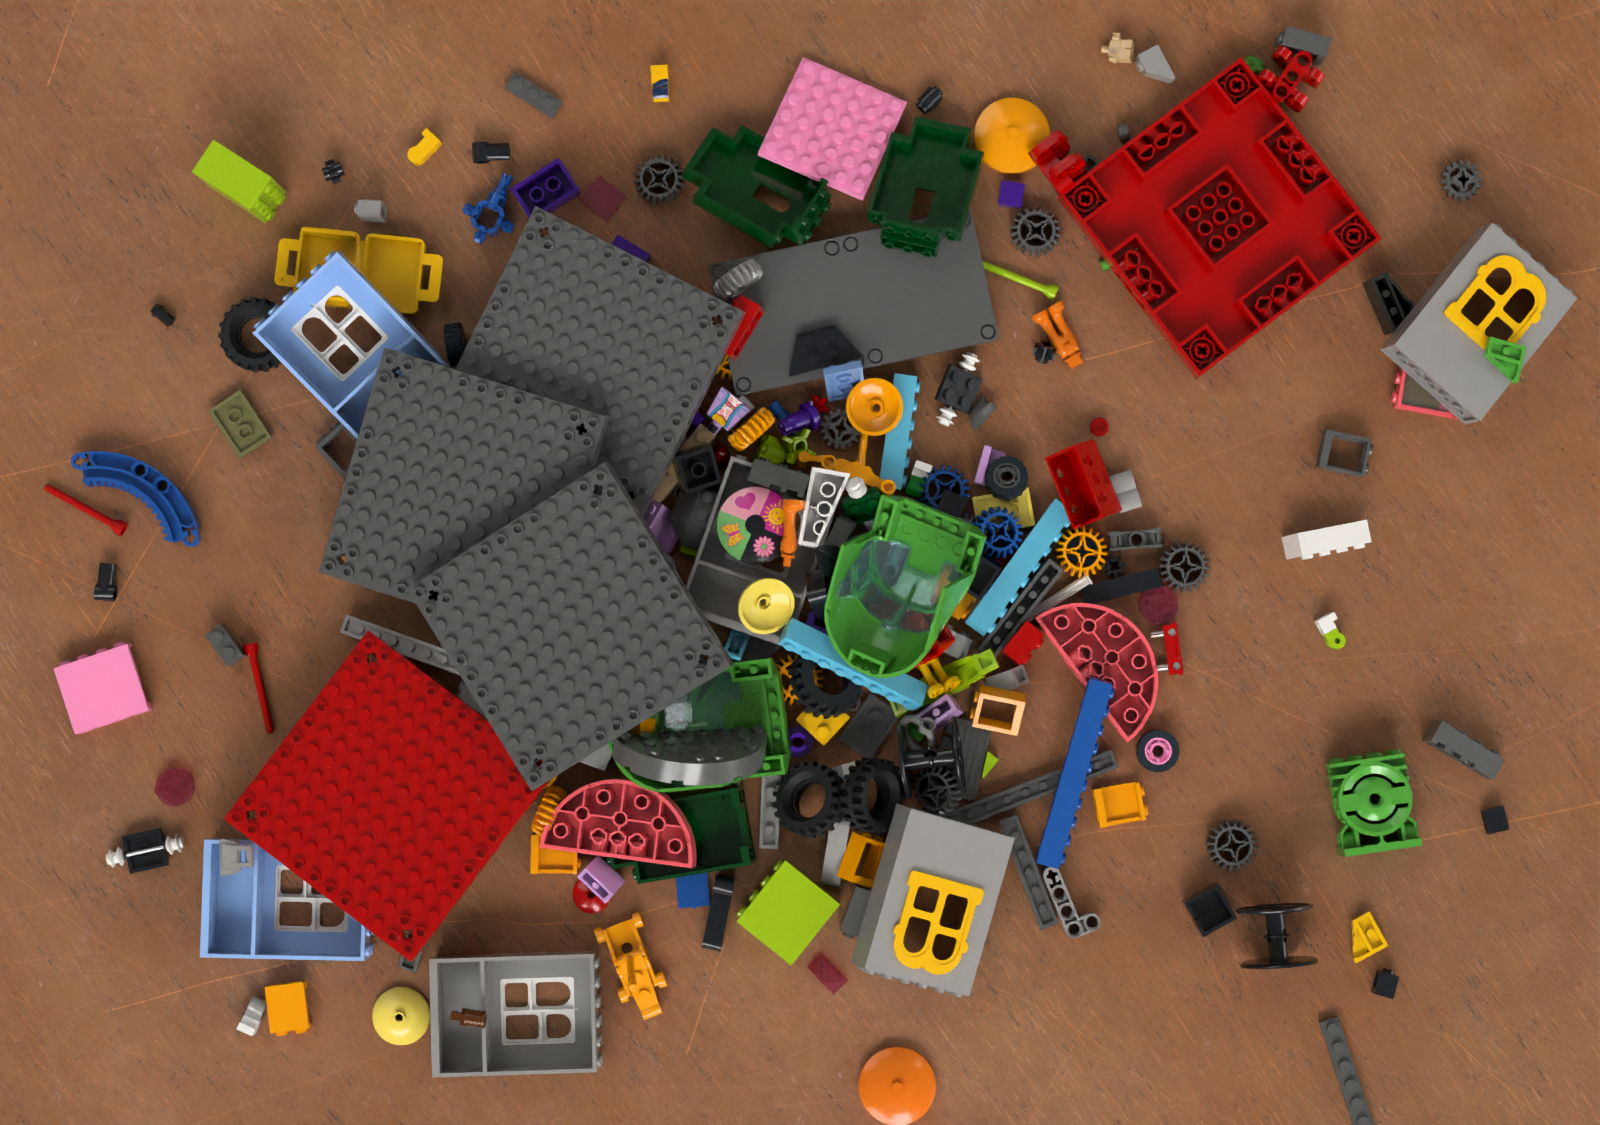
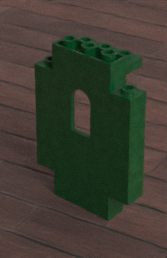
(929, 160)
(731, 172)

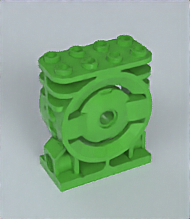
(1342, 777)

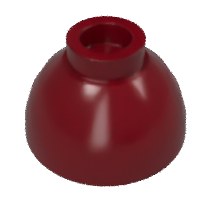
(721, 455)

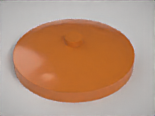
(897, 1085)

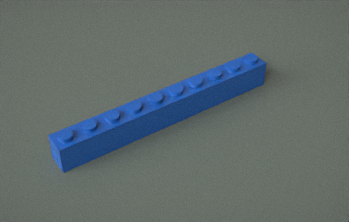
(1074, 771)

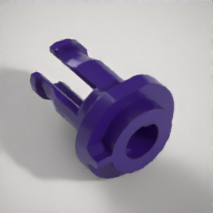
(806, 417)
(807, 738)

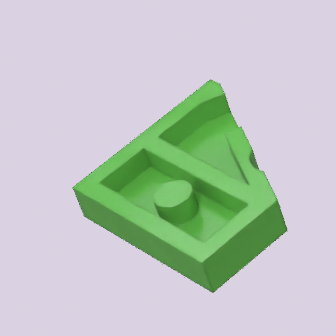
(1505, 357)

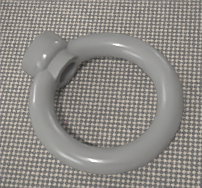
(927, 722)

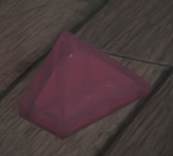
(827, 973)

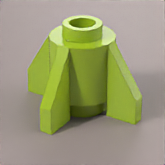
(795, 444)
(770, 449)

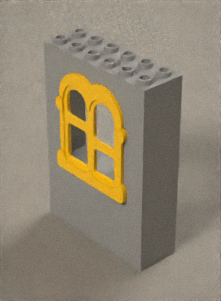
(1447, 350)
(943, 857)

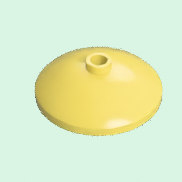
(770, 614)
(411, 1006)

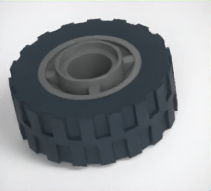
(454, 342)
(1006, 467)

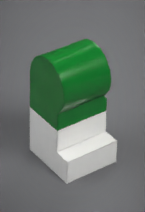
(919, 471)

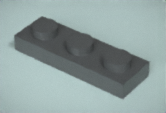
(533, 95)

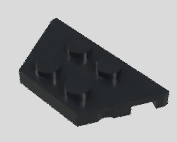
(821, 349)

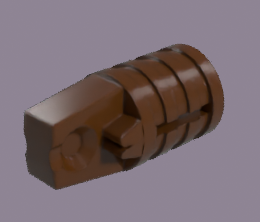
(470, 1017)

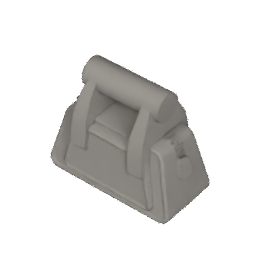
(231, 857)

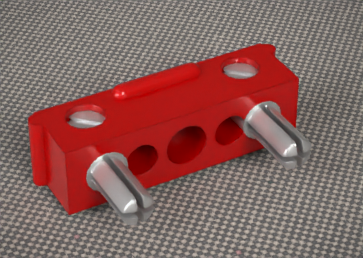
(1172, 647)

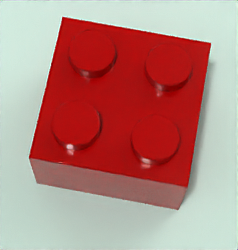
(1022, 643)

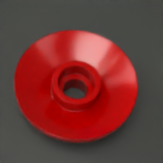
(583, 902)

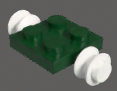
(862, 502)

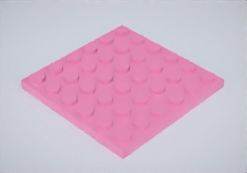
(832, 128)

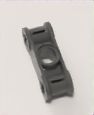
(1148, 539)

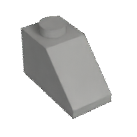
(1154, 65)

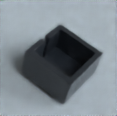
(984, 577)
(1209, 909)

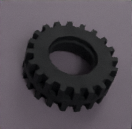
(231, 335)
(814, 698)
(790, 793)
(889, 793)

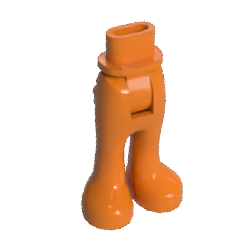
(1066, 342)
(789, 539)

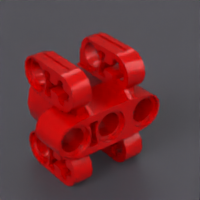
(1295, 99)
(1053, 163)

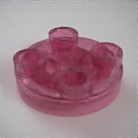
(1158, 605)
(174, 786)

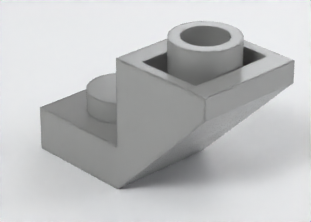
(1008, 679)

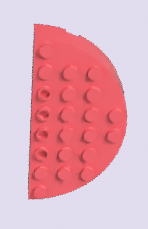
(1111, 648)
(623, 823)

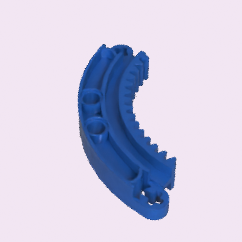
(121, 473)

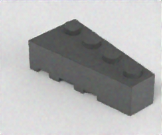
(1463, 749)

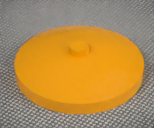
(1008, 133)

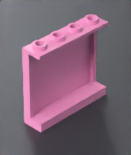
(101, 688)

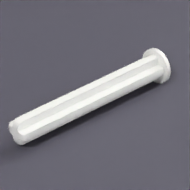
(1060, 596)

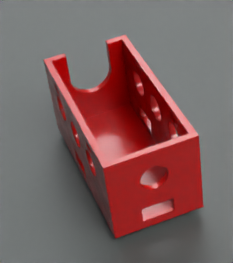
(1084, 477)

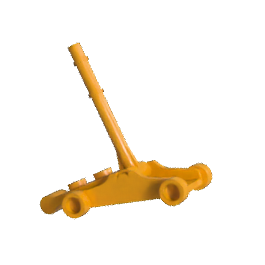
(855, 469)
(633, 967)

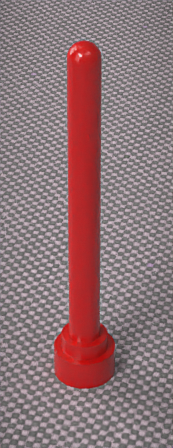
(118, 526)
(251, 651)

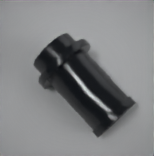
(165, 317)

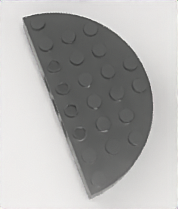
(693, 756)

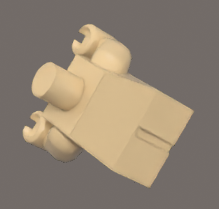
(1119, 49)

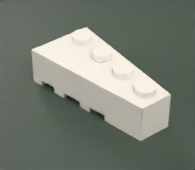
(821, 500)
(1326, 540)

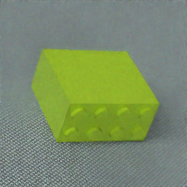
(239, 182)
(787, 911)

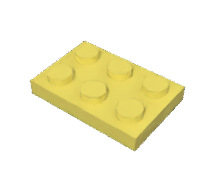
(1020, 506)

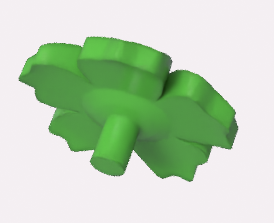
(1254, 64)
(914, 732)

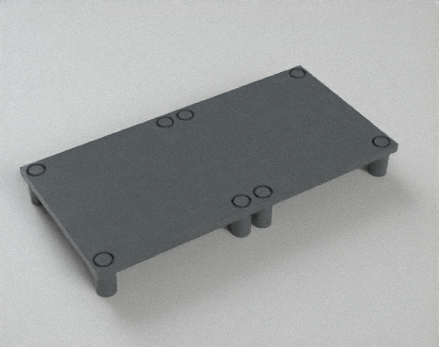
(878, 297)

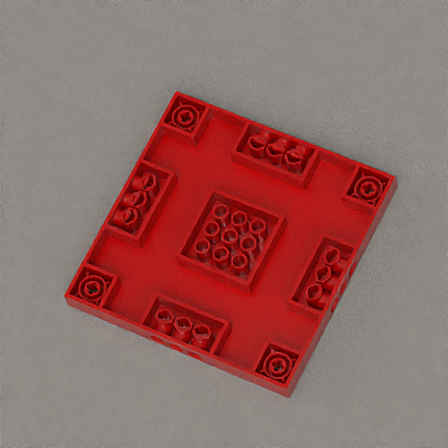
(1224, 216)
(386, 796)

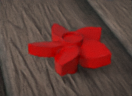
(819, 403)

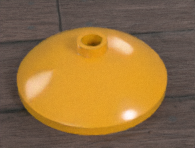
(861, 407)

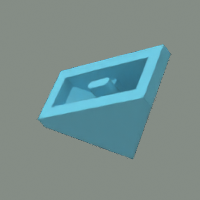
(736, 645)

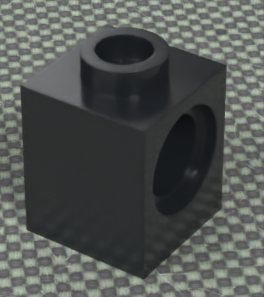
(1385, 983)

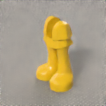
(946, 683)

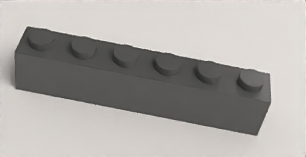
(1021, 608)

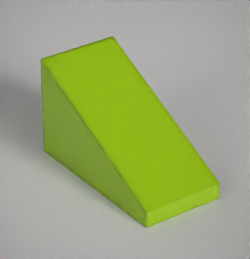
(989, 762)

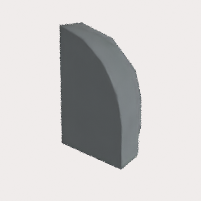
(980, 412)

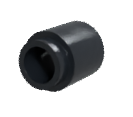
(929, 99)

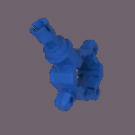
(496, 202)

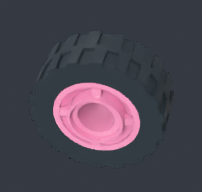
(1145, 751)

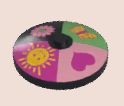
(752, 525)

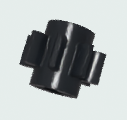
(333, 171)
(1044, 351)
(1119, 565)

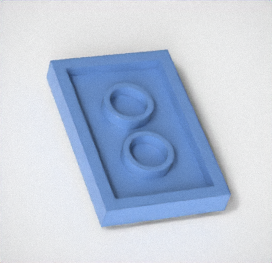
(842, 379)

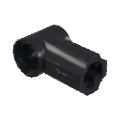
(484, 152)
(106, 587)

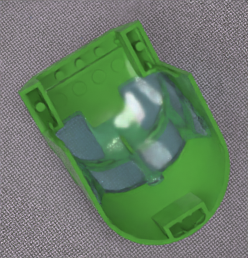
(899, 585)
(756, 692)

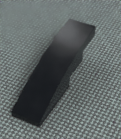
(1122, 586)

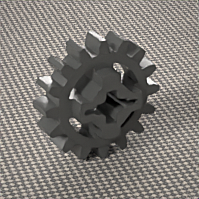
(1461, 172)
(831, 427)

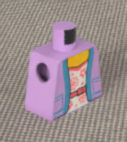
(726, 411)

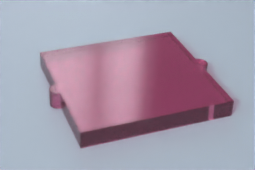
(603, 197)

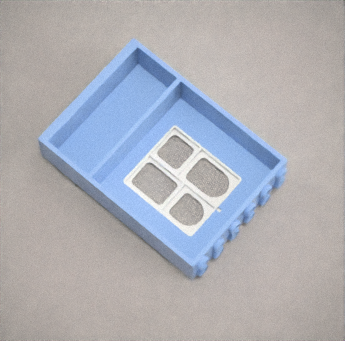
(340, 393)
(244, 913)

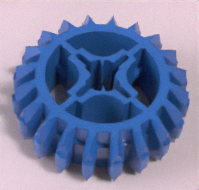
(932, 477)
(1003, 537)

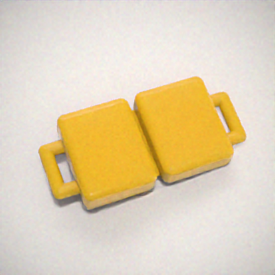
(387, 261)

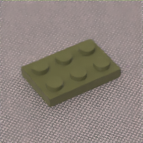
(240, 424)

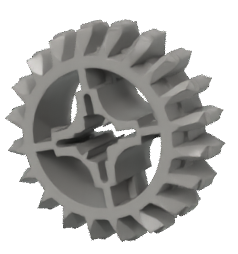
(737, 280)

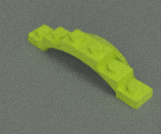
(966, 669)

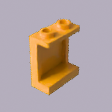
(1119, 804)
(552, 860)
(287, 1007)

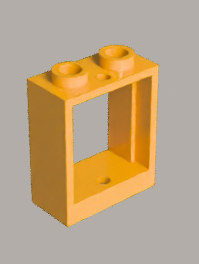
(1000, 695)
(852, 857)

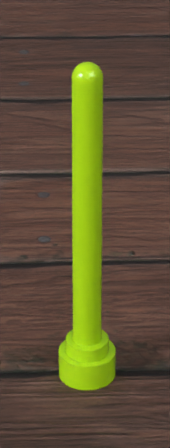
(1049, 290)

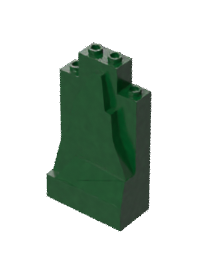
(720, 836)

